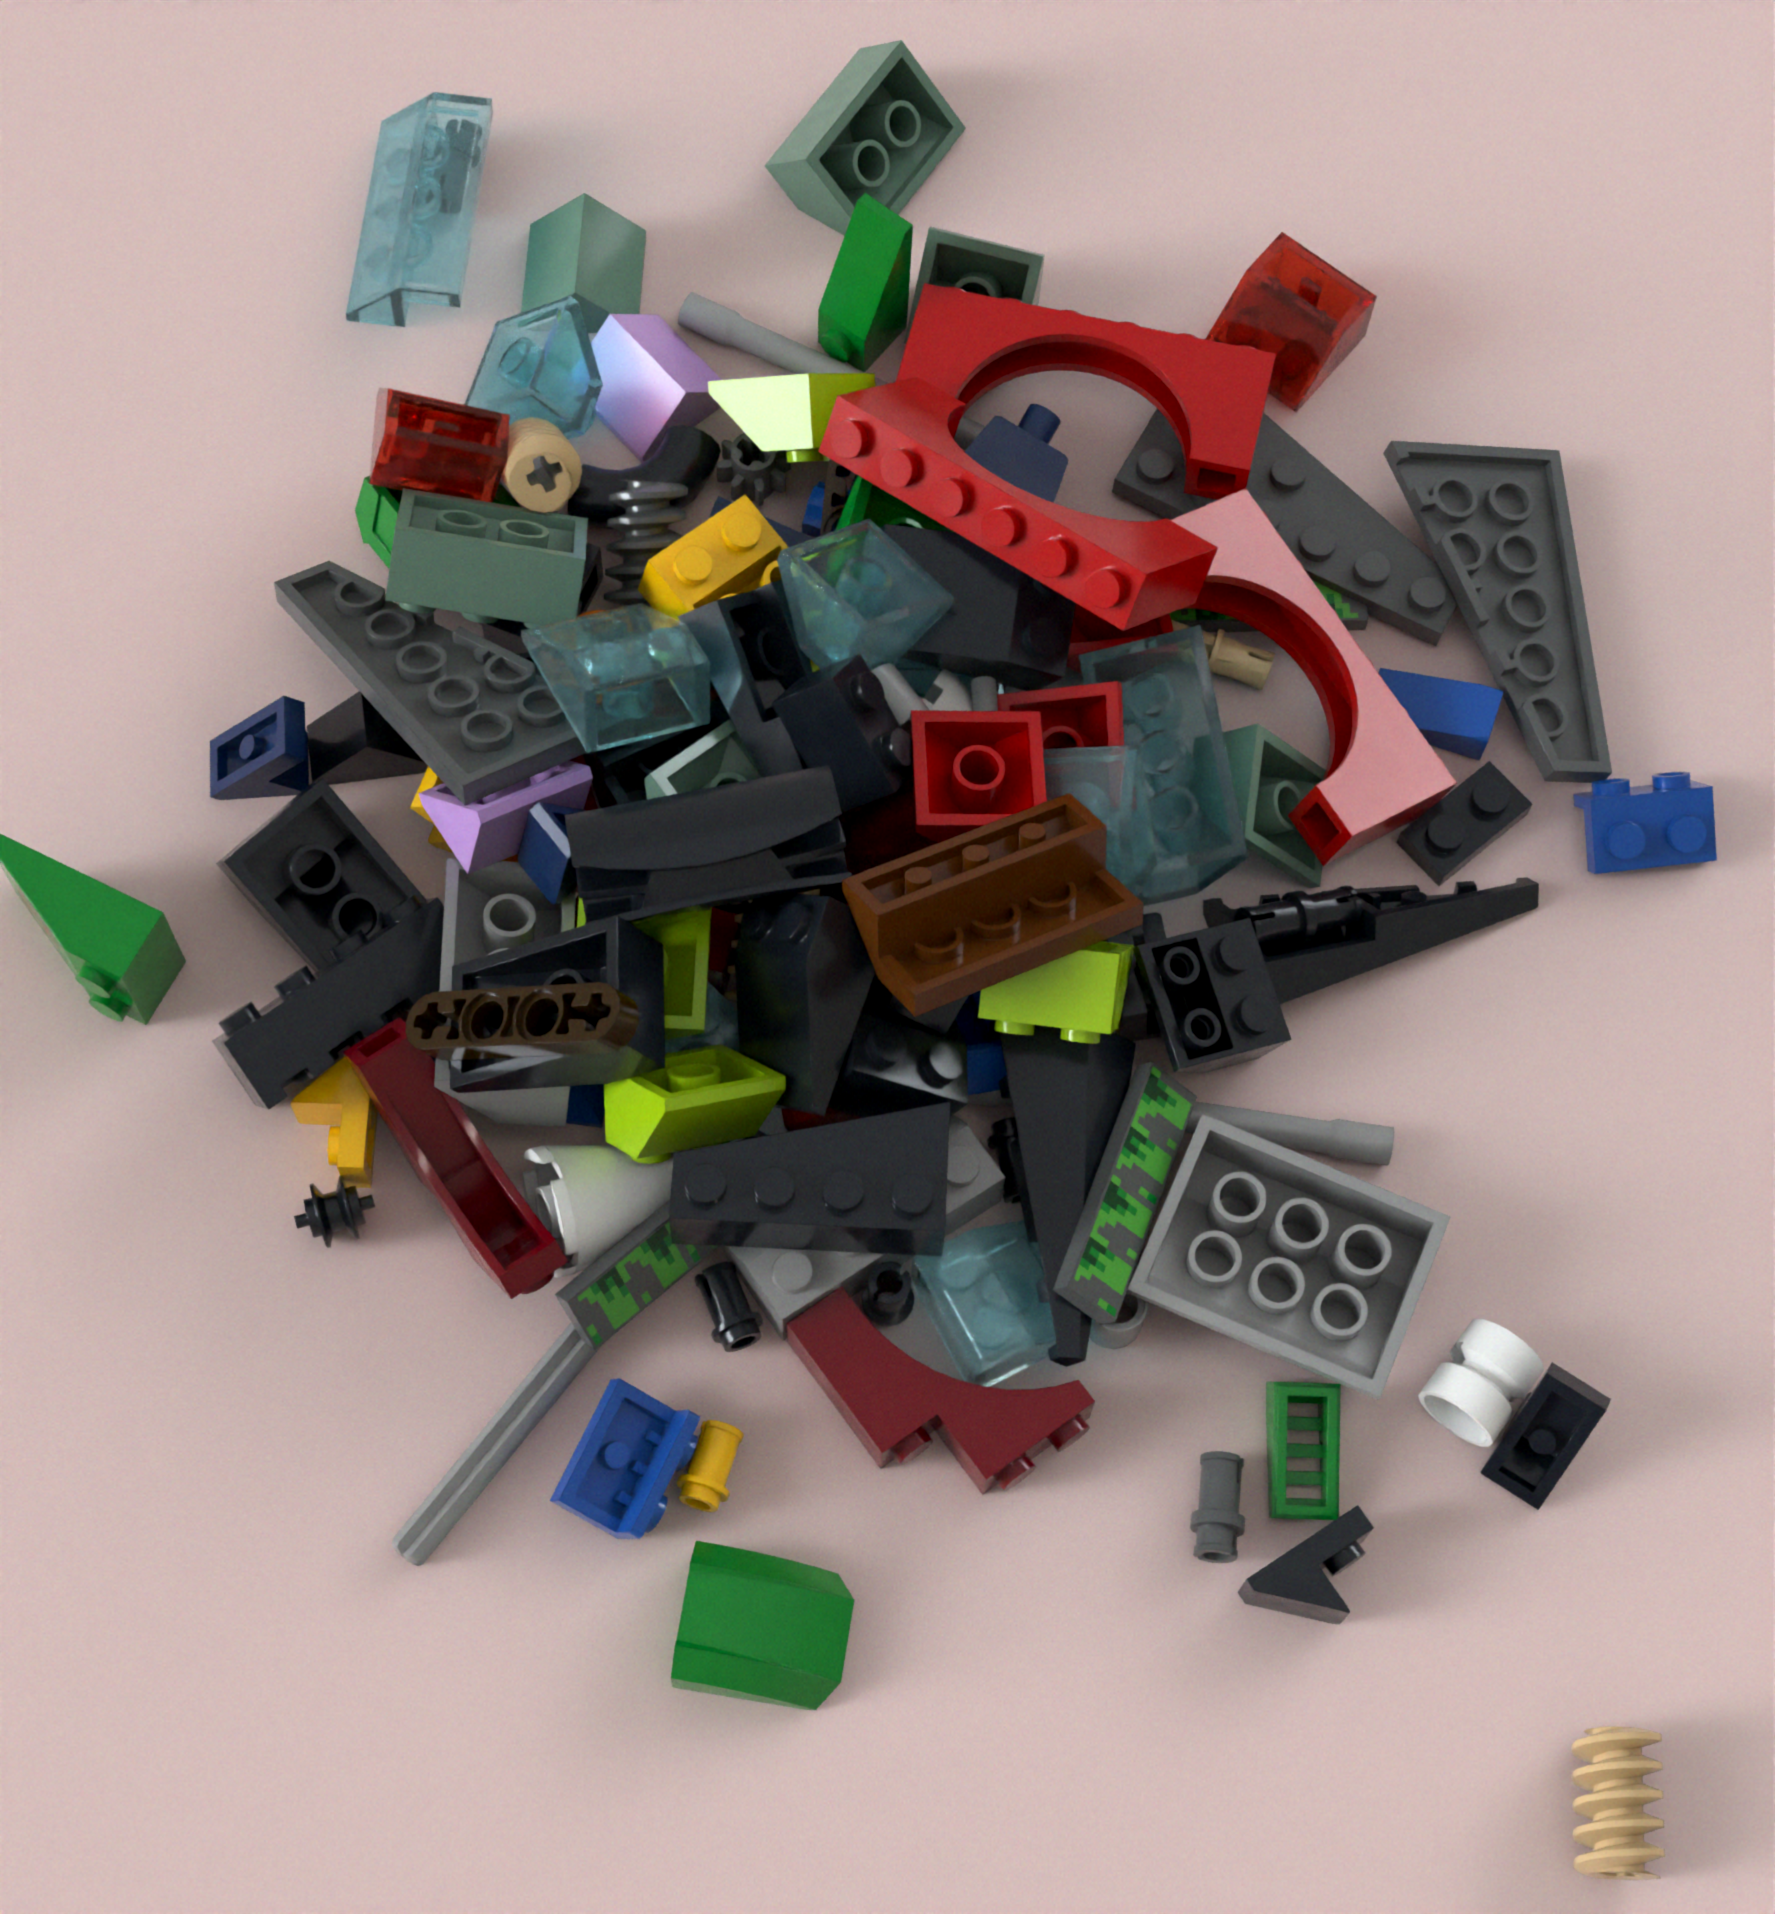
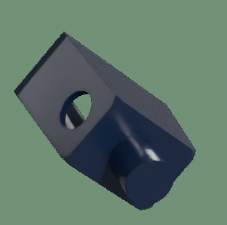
(1022, 452)

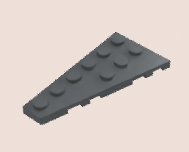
(1317, 516)
(1512, 565)
(449, 694)

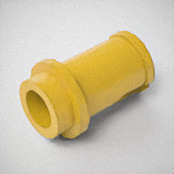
(710, 1466)

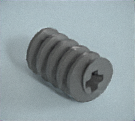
(645, 533)

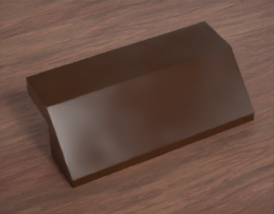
(990, 904)

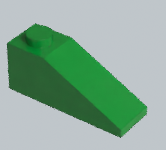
(868, 286)

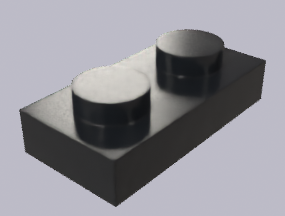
(1464, 823)

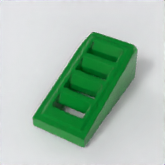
(1328, 1450)

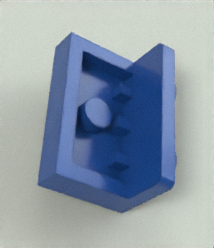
(1648, 823)
(626, 1462)

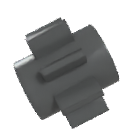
(751, 469)

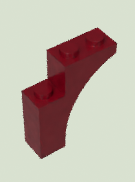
(455, 1163)
(900, 1401)

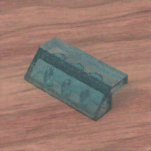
(420, 208)

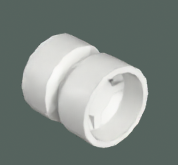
(1486, 1374)

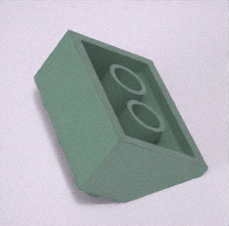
(868, 133)
(486, 560)

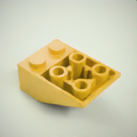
(714, 561)

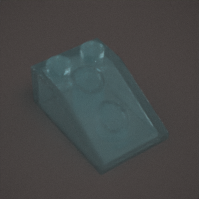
(623, 674)

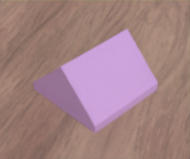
(648, 381)
(495, 824)

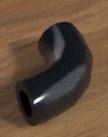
(682, 457)

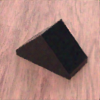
(358, 745)

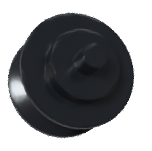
(334, 1211)

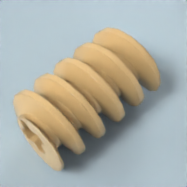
(561, 468)
(1616, 1803)

